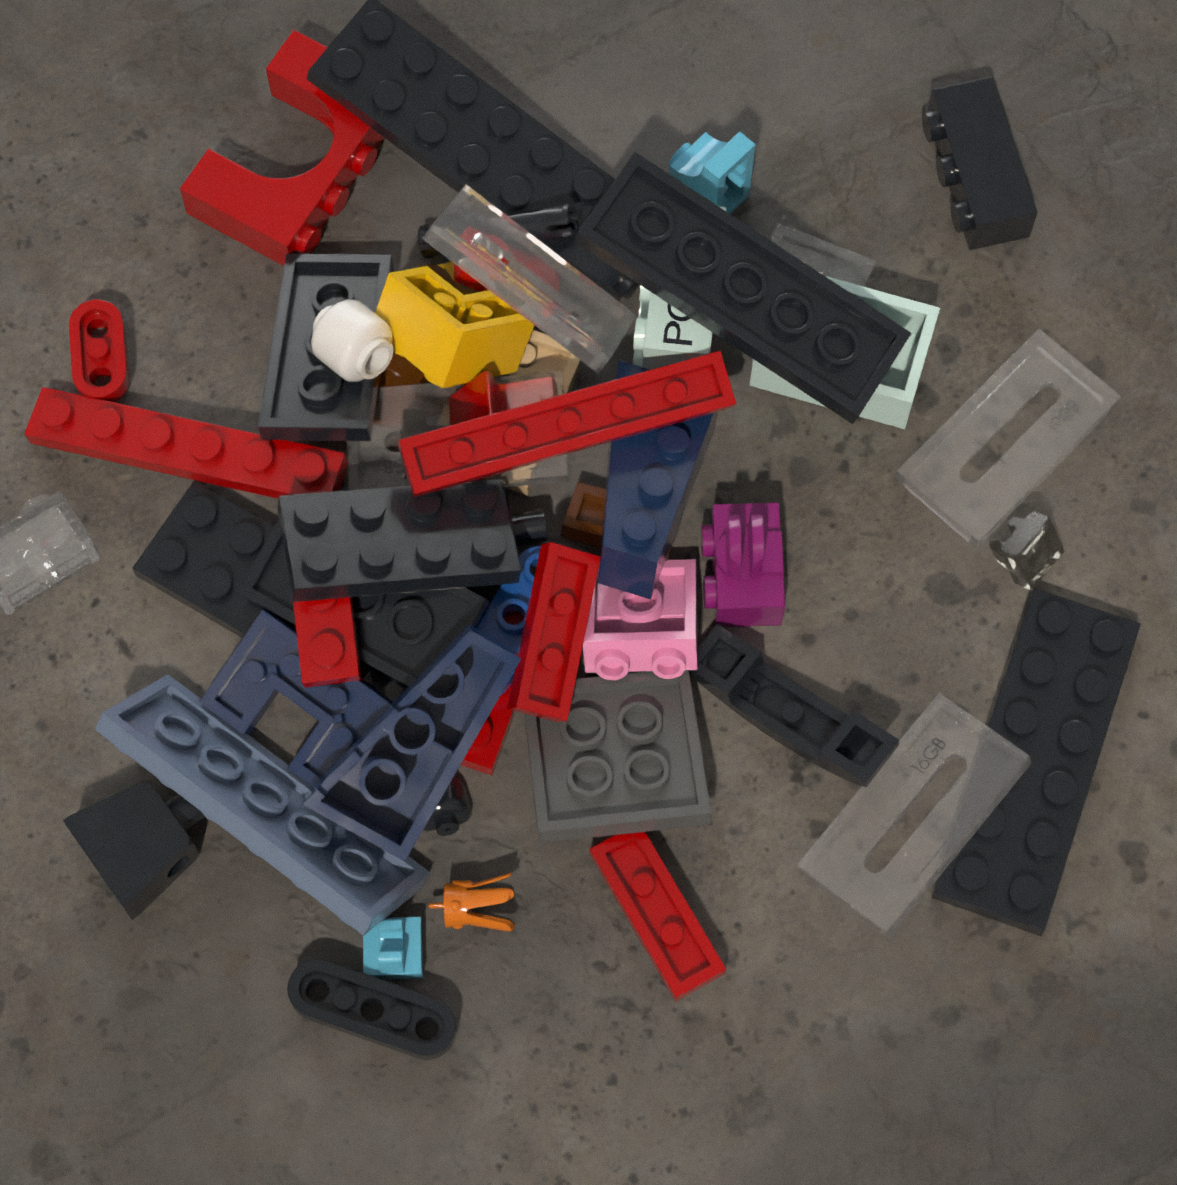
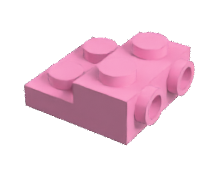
(641, 633)

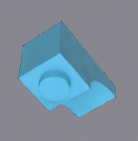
(716, 169)

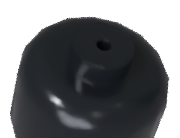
(451, 810)

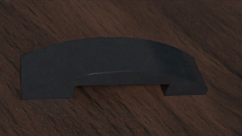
(789, 712)

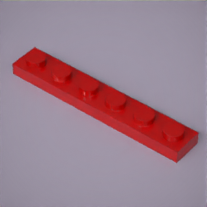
(566, 423)
(182, 446)

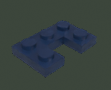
(270, 664)

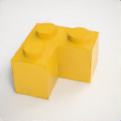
(449, 332)

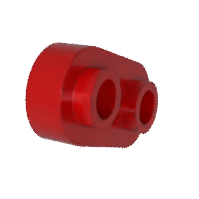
(98, 356)

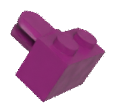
(745, 565)

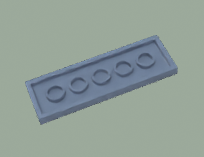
(258, 802)

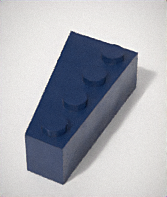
(647, 496)
(410, 754)

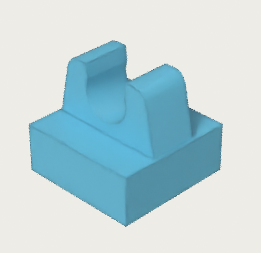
(394, 949)

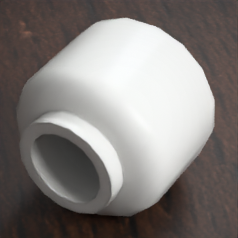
(352, 340)

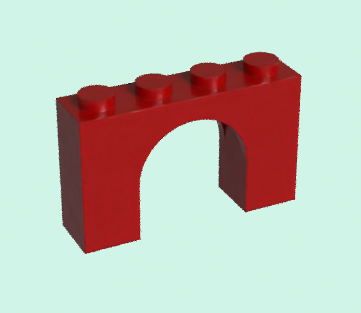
(285, 213)

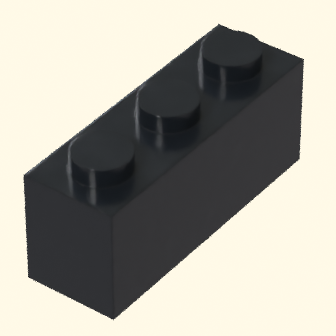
(979, 164)

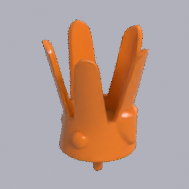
(461, 898)

